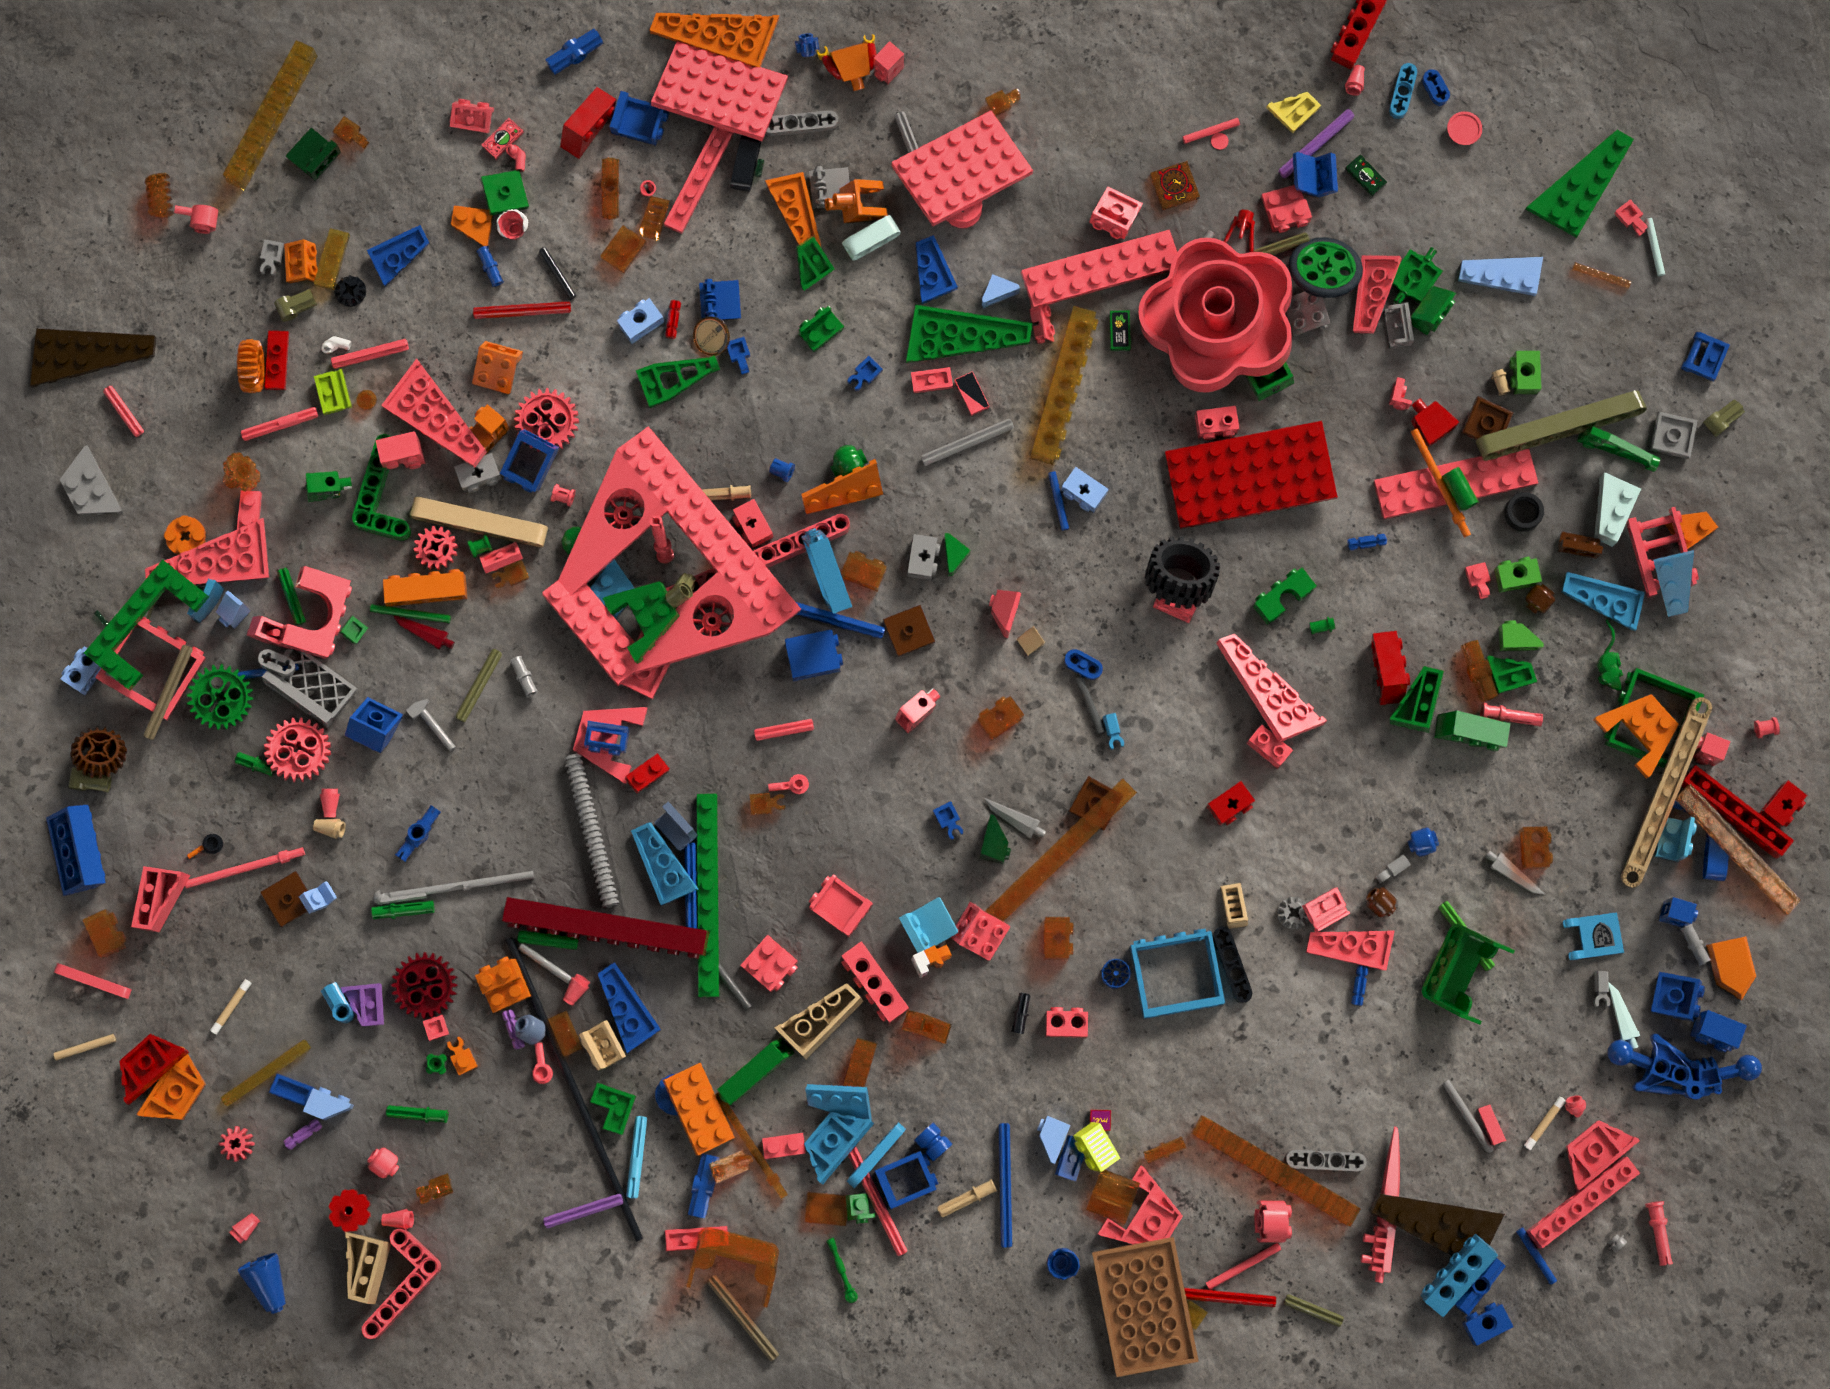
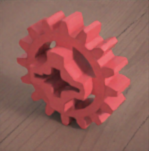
(428, 551)

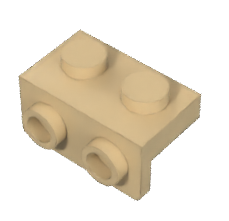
(602, 1045)

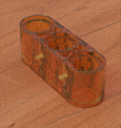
(860, 1063)

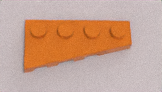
(853, 487)

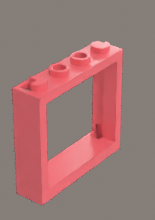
(176, 642)

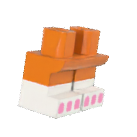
(930, 957)

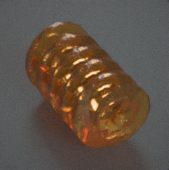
(157, 195)

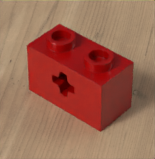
(1219, 806)
(1773, 809)

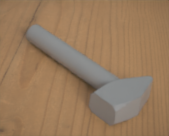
(419, 709)

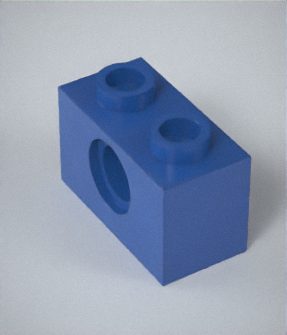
(1678, 912)
(1499, 1323)

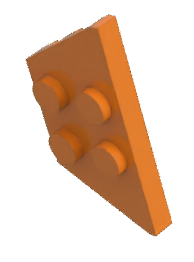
(174, 1092)

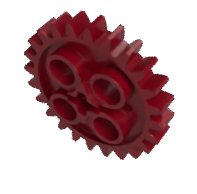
(428, 1003)

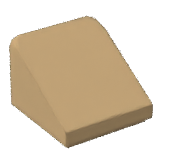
(1030, 641)

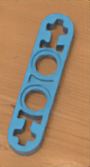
(876, 1154)

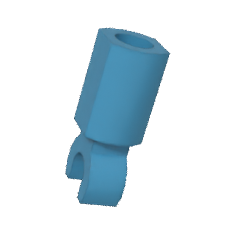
(1113, 729)

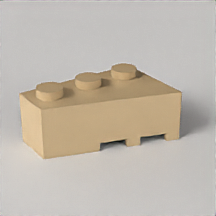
(365, 1266)

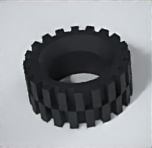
(1184, 556)

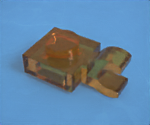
(1000, 102)
(350, 131)
(437, 1188)

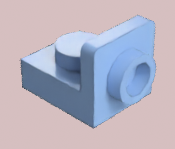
(318, 898)

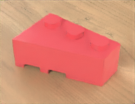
(157, 897)

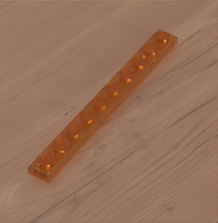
(1061, 851)

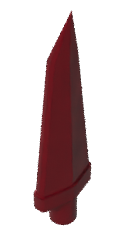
(429, 634)

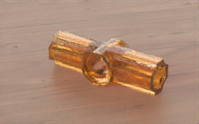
(610, 177)
(1479, 671)

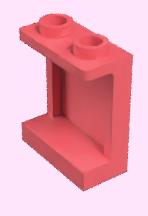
(840, 905)

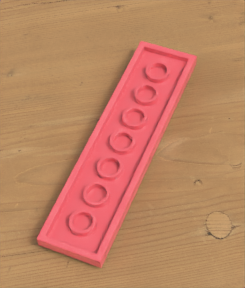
(1099, 269)
(1419, 491)

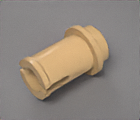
(1501, 382)

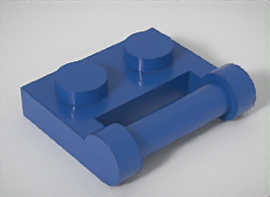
(1711, 359)

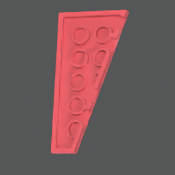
(426, 409)

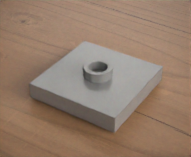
(1673, 435)

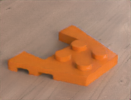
(1648, 723)

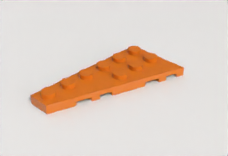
(726, 35)

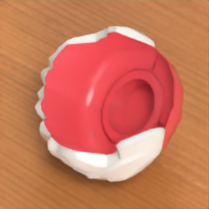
(512, 224)

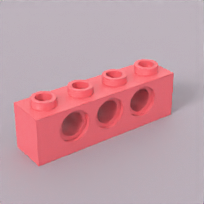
(860, 954)

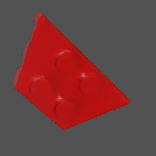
(147, 1064)

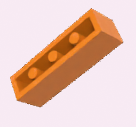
(425, 588)

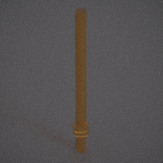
(772, 1179)

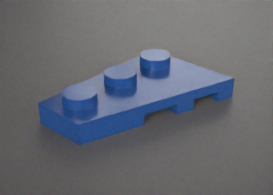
(397, 253)

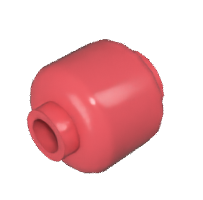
(383, 1162)

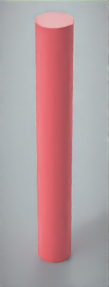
(1211, 130)

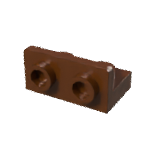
(1579, 545)

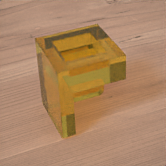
(1196, 1314)

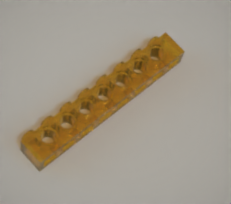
(270, 115)
(1079, 318)

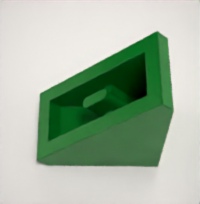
(955, 553)

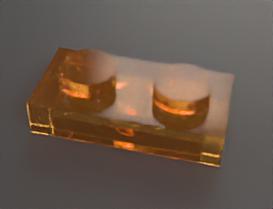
(565, 1033)

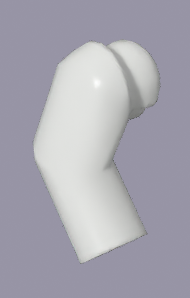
(334, 343)

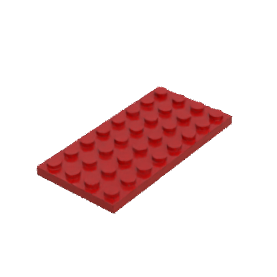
(1251, 474)

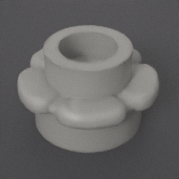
(1617, 1243)

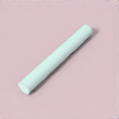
(1655, 247)

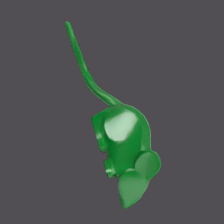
(1609, 665)

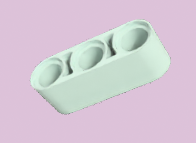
(871, 237)

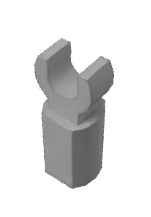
(1393, 868)
(1601, 987)

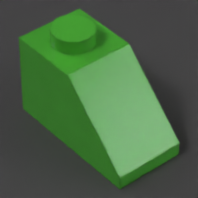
(1517, 638)

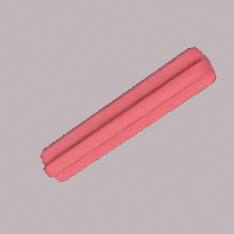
(123, 411)
(784, 729)

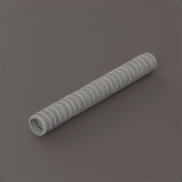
(591, 831)

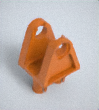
(850, 201)

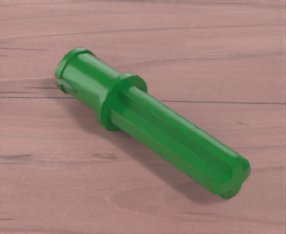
(417, 1113)

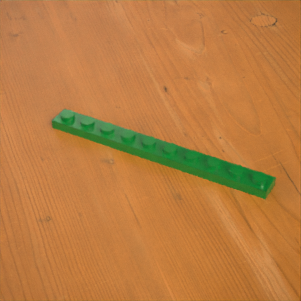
(708, 892)

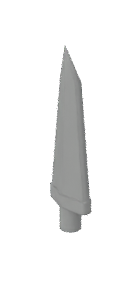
(1020, 821)
(1509, 870)

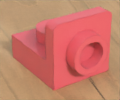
(1397, 392)

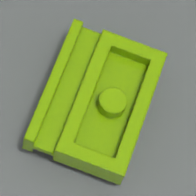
(332, 392)

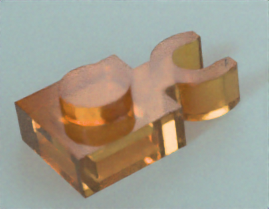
(514, 573)
(762, 803)

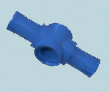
(424, 824)

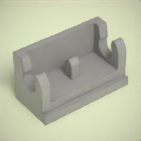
(1398, 325)

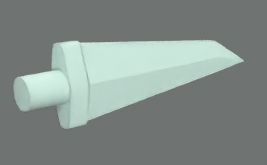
(1625, 1023)

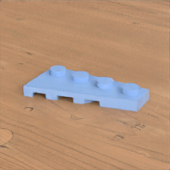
(1507, 274)

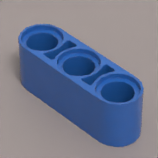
(1715, 861)

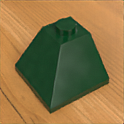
(995, 843)

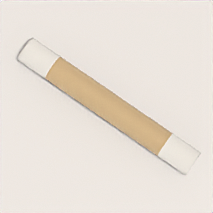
(230, 1006)
(1544, 1123)

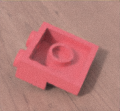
(1286, 209)
(1115, 213)
(770, 964)

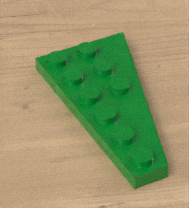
(1576, 193)
(952, 333)

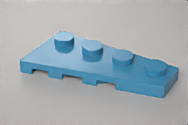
(1609, 599)

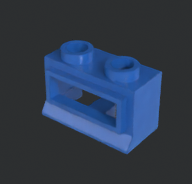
(613, 749)

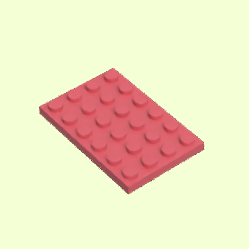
(719, 91)
(962, 168)

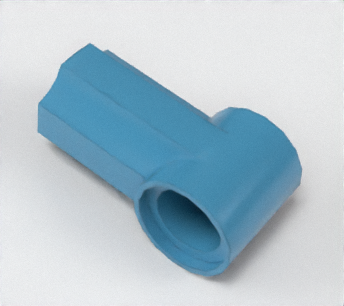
(337, 1001)

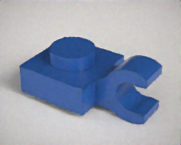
(738, 352)

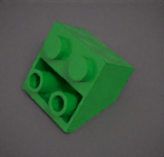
(1430, 311)

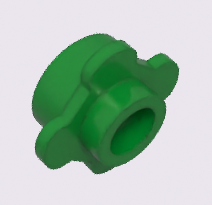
(431, 1059)

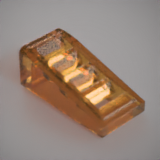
(650, 229)

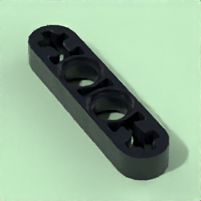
(1236, 963)

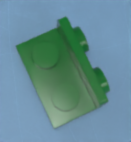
(820, 328)

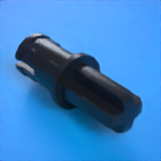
(1021, 1013)

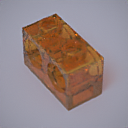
(1529, 847)

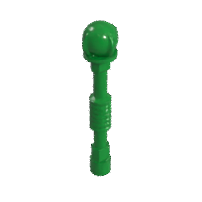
(850, 1295)

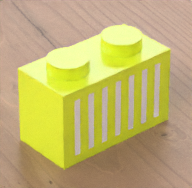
(1096, 1147)

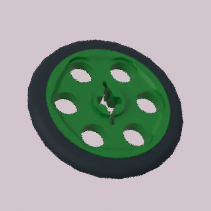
(1319, 287)

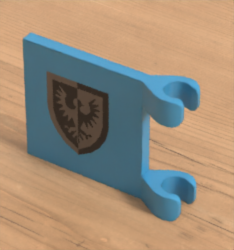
(1598, 935)

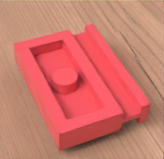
(1326, 909)

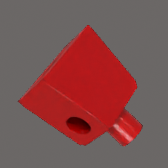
(1432, 421)

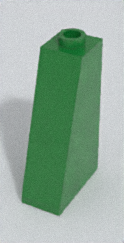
(755, 1071)

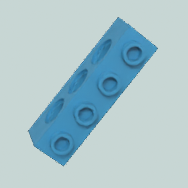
(1458, 1285)

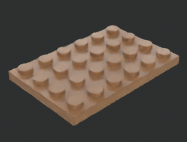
(1145, 1306)

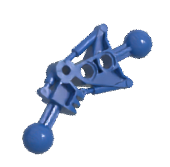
(1705, 1072)

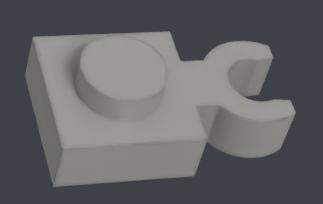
(271, 254)

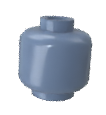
(530, 1029)

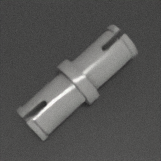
(523, 676)
(1695, 944)

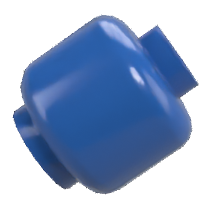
(1423, 842)

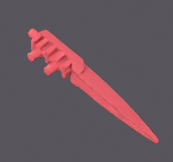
(1384, 1234)

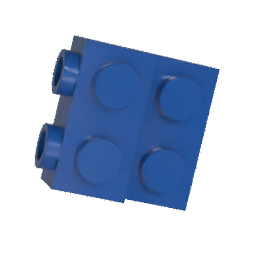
(1677, 996)

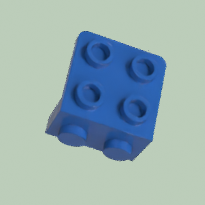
(1315, 175)

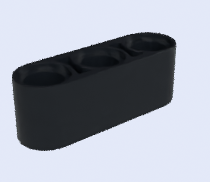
(745, 164)

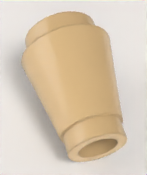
(330, 827)

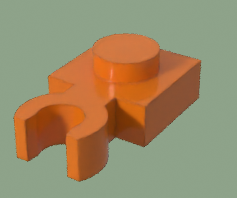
(463, 1059)

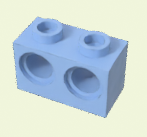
(87, 673)

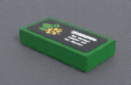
(1120, 331)

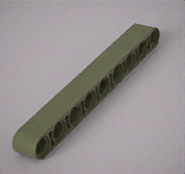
(1560, 425)

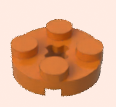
(180, 525)

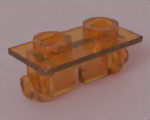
(730, 1166)

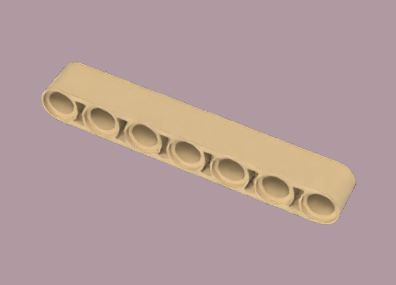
(478, 522)

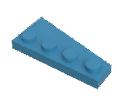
(663, 868)

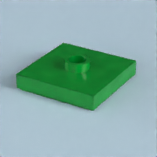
(504, 192)

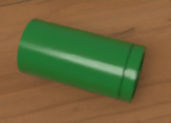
(1460, 489)

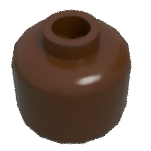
(1540, 599)
(1381, 902)

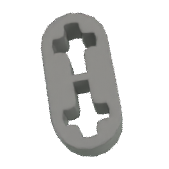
(275, 667)

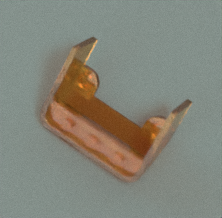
(736, 1247)

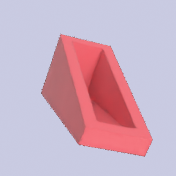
(1491, 1125)

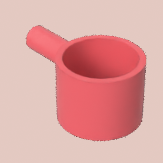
(202, 217)

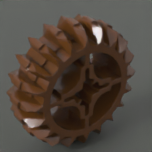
(97, 758)

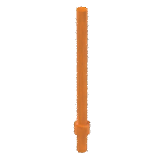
(1458, 518)

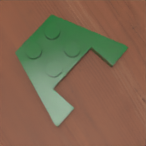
(651, 612)

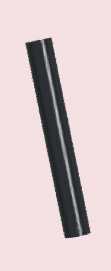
(557, 273)

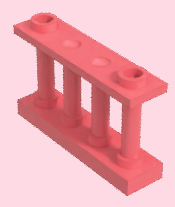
(1641, 547)

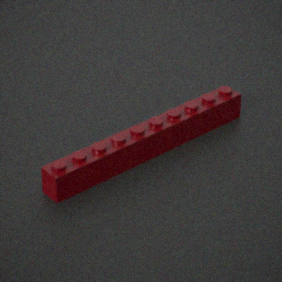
(605, 926)

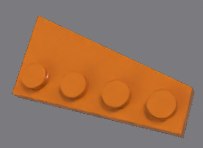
(794, 203)

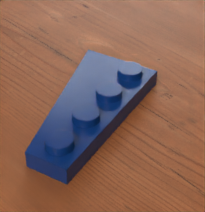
(629, 1012)

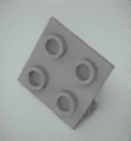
(826, 183)
(1307, 313)

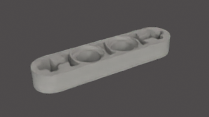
(800, 119)
(1325, 1160)

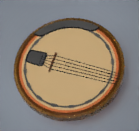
(711, 336)

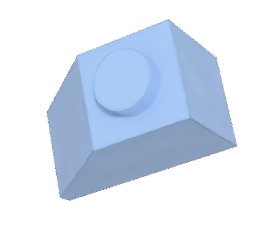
(231, 610)
(1052, 1136)

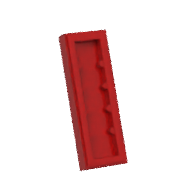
(277, 360)

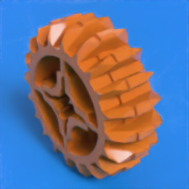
(250, 366)

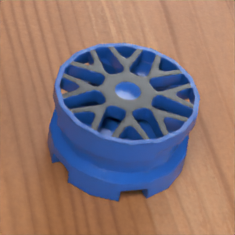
(1115, 973)

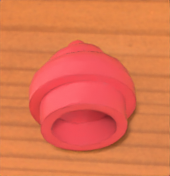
(1575, 1105)

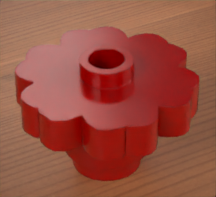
(339, 1210)

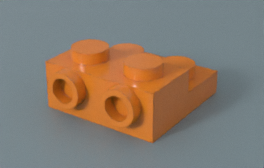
(502, 984)

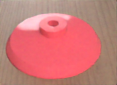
(1464, 128)

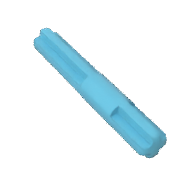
(636, 1157)

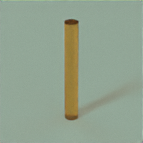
(1601, 275)

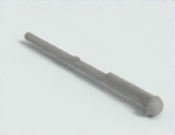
(420, 893)

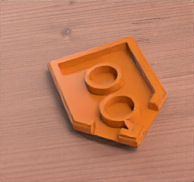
(1732, 965)

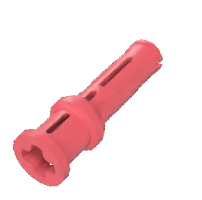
(662, 544)
(1502, 714)
(1658, 1223)

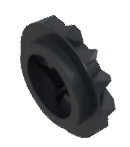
(347, 299)

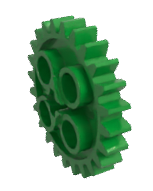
(204, 686)

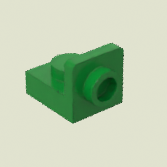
(858, 1208)

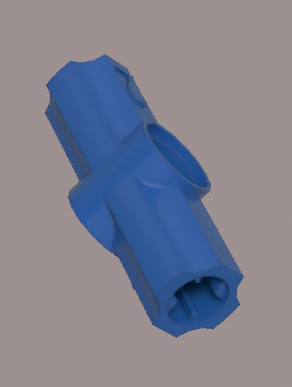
(574, 51)
(702, 1187)
(1472, 1295)

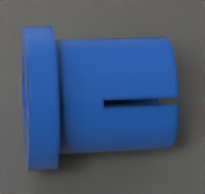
(782, 469)

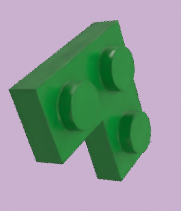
(619, 1106)

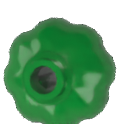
(846, 459)

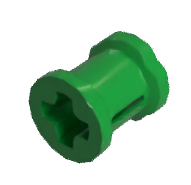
(480, 546)

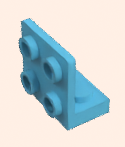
(1676, 839)
(929, 925)

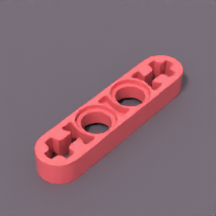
(92, 981)

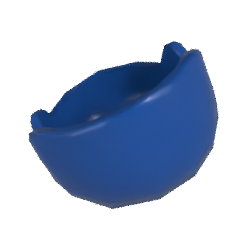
(1063, 1263)

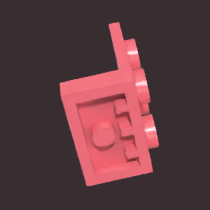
(980, 931)

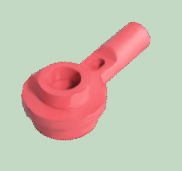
(798, 784)
(542, 1072)

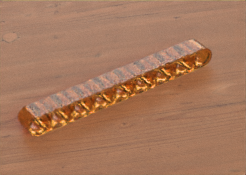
(1276, 1171)

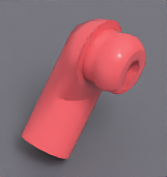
(518, 155)

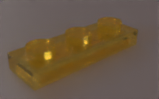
(331, 259)

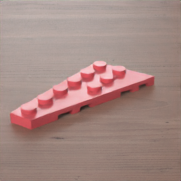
(226, 558)
(1272, 695)

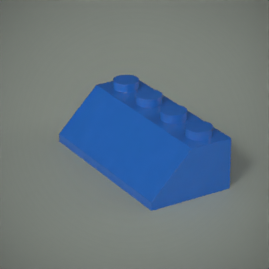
(75, 849)

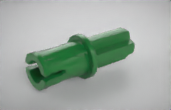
(253, 763)

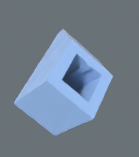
(324, 1105)

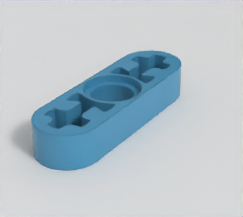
(1394, 102)

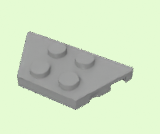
(88, 486)

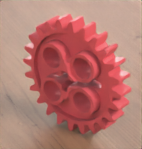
(560, 408)
(289, 765)

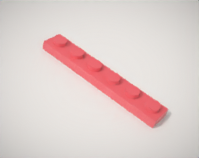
(698, 179)

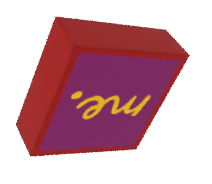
(1102, 1117)

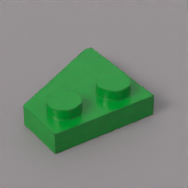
(812, 263)
(1511, 674)

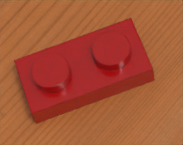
(647, 773)

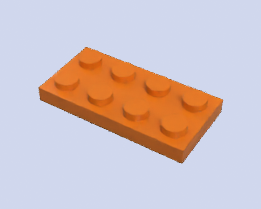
(698, 1109)

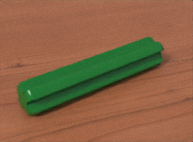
(291, 596)
(547, 940)

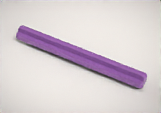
(1319, 140)

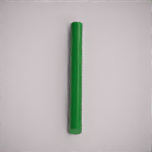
(410, 613)

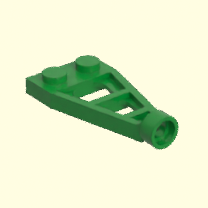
(653, 388)
(1597, 438)

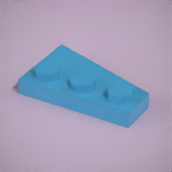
(1675, 581)
(840, 1099)

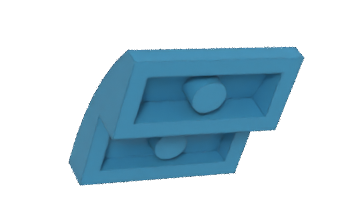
(214, 591)

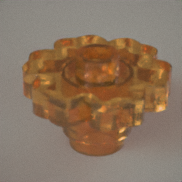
(240, 472)

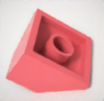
(1004, 609)

